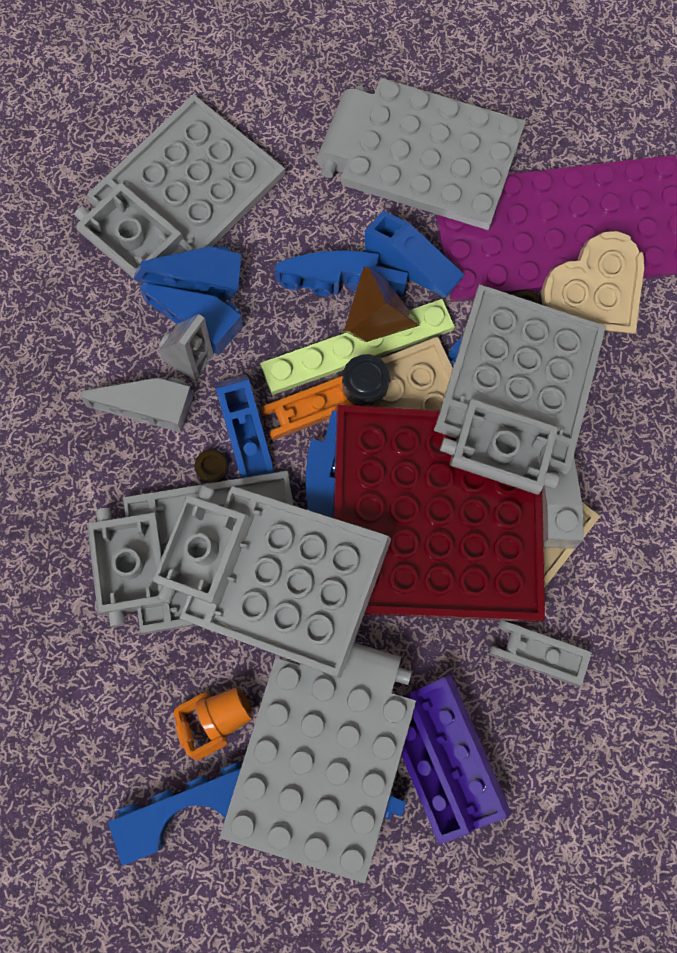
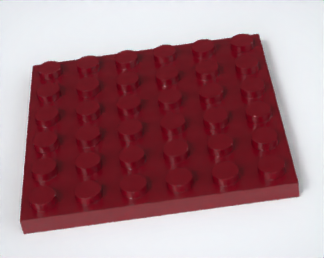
(455, 536)

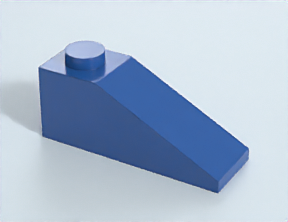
(201, 271)
(221, 318)
(244, 426)

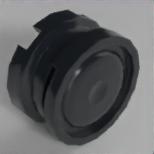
(365, 380)

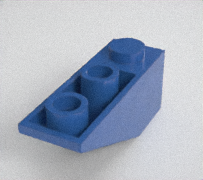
(408, 251)

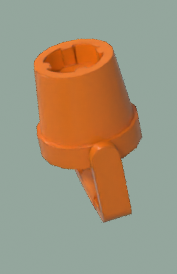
(218, 716)

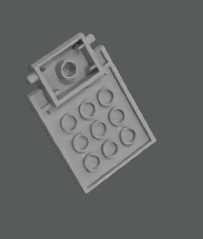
(422, 150)
(177, 189)
(518, 390)
(130, 549)
(272, 575)
(322, 763)

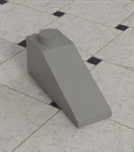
(187, 347)
(148, 401)
(563, 512)

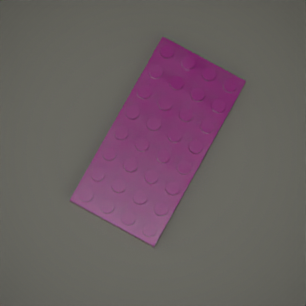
(552, 214)

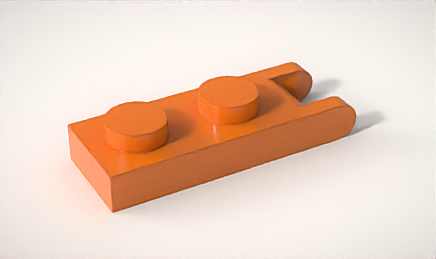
(306, 407)

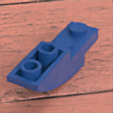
(327, 270)
(319, 471)

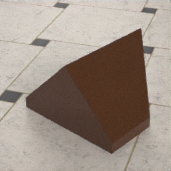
(377, 309)

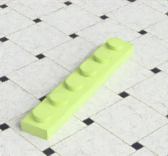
(334, 353)

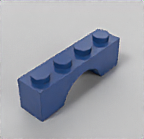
(142, 830)

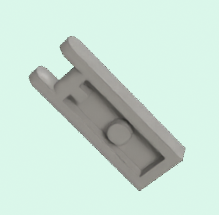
(543, 654)

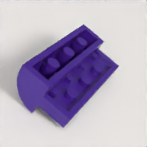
(450, 764)

